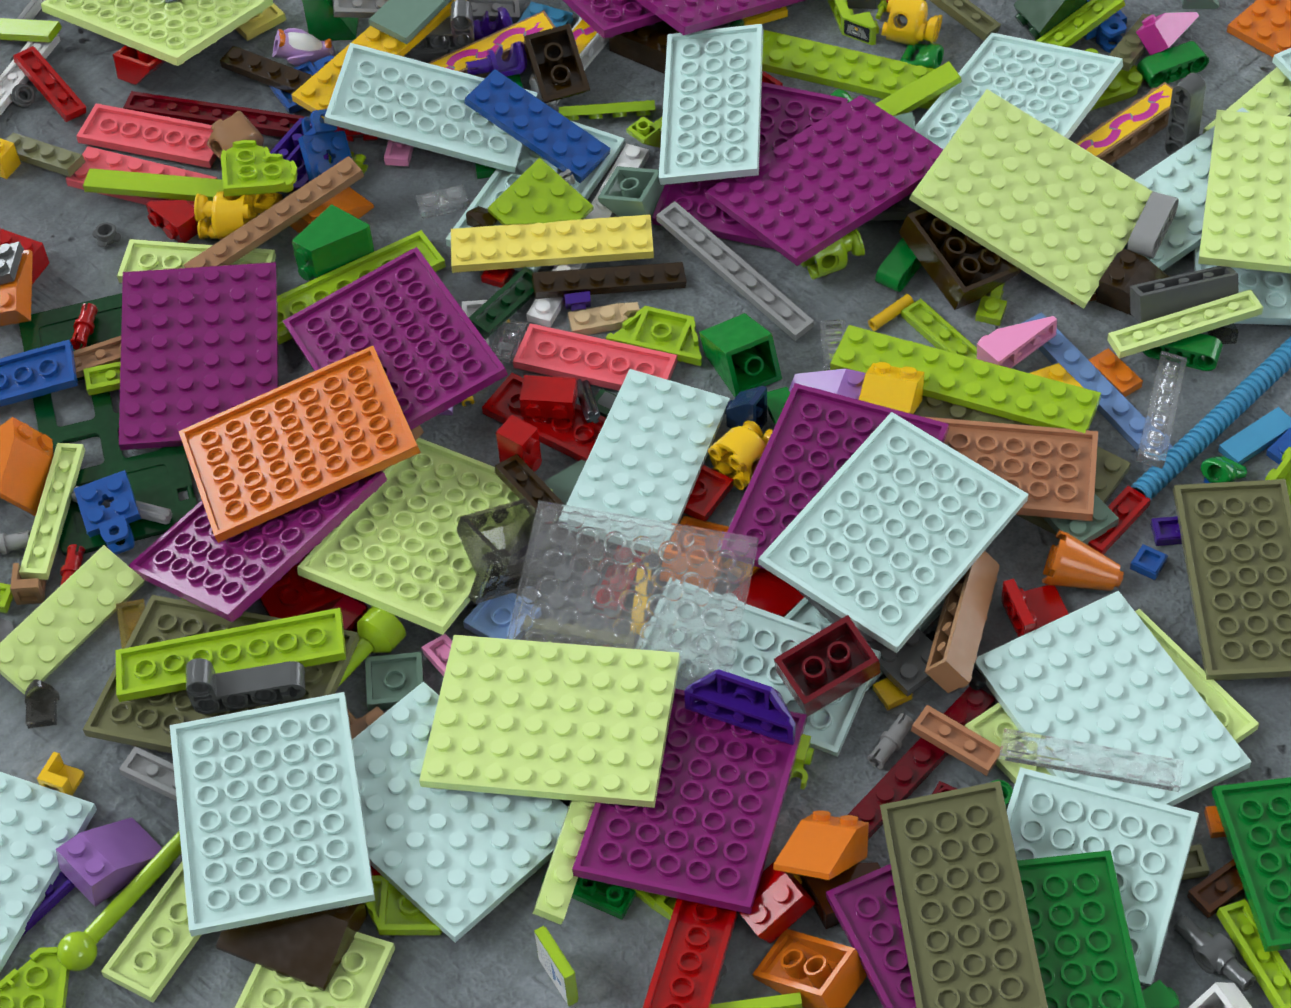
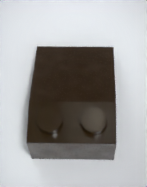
(556, 63)
(1124, 271)

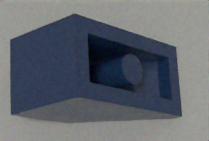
(748, 406)

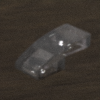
(509, 339)

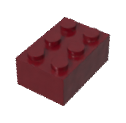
(827, 665)

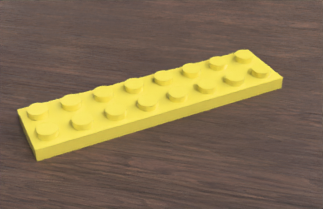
(551, 243)

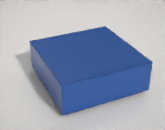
(1148, 562)

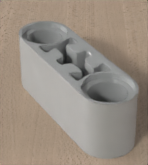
(1153, 224)

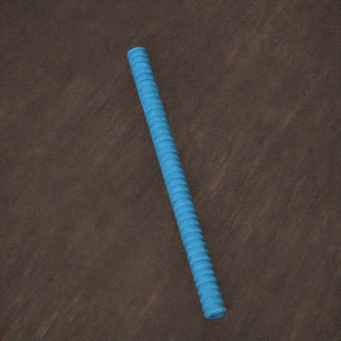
(1216, 421)

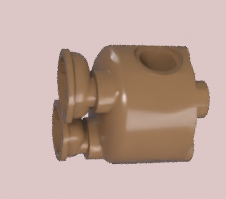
(231, 130)

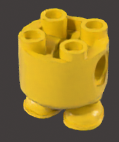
(917, 24)
(226, 214)
(739, 452)

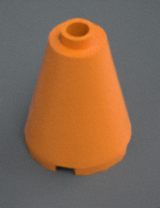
(1080, 566)

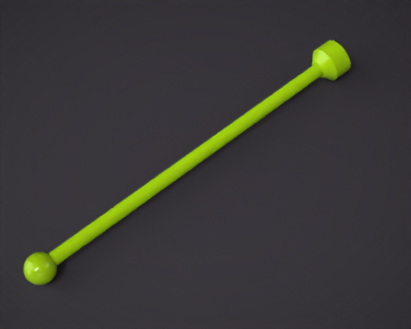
(77, 951)

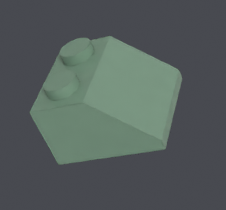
(632, 191)

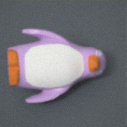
(300, 46)

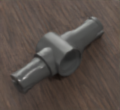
(1214, 953)

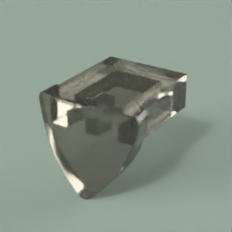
(41, 704)

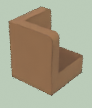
(26, 590)

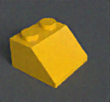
(893, 387)

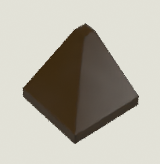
(480, 217)

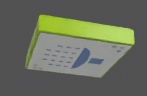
(556, 965)

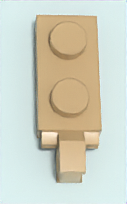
(601, 318)

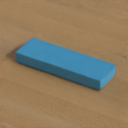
(1256, 436)

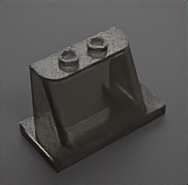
(497, 547)

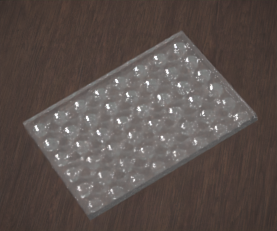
(634, 586)

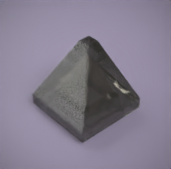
(1226, 334)

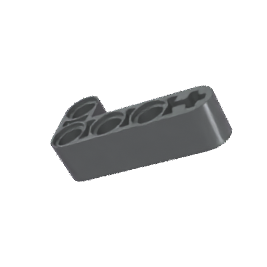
(453, 31)
(1185, 112)
(244, 687)

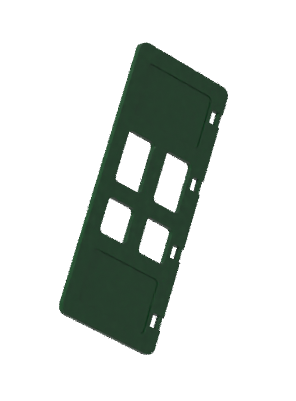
(153, 475)

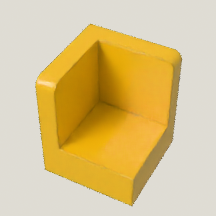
(60, 776)

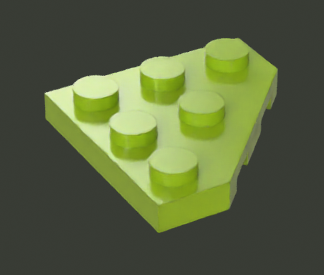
(539, 197)
(37, 984)

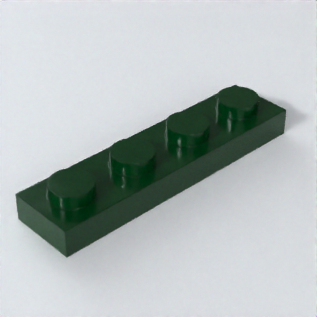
(504, 303)

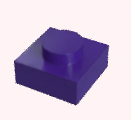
(577, 301)

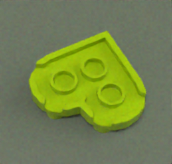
(1121, 88)
(254, 170)

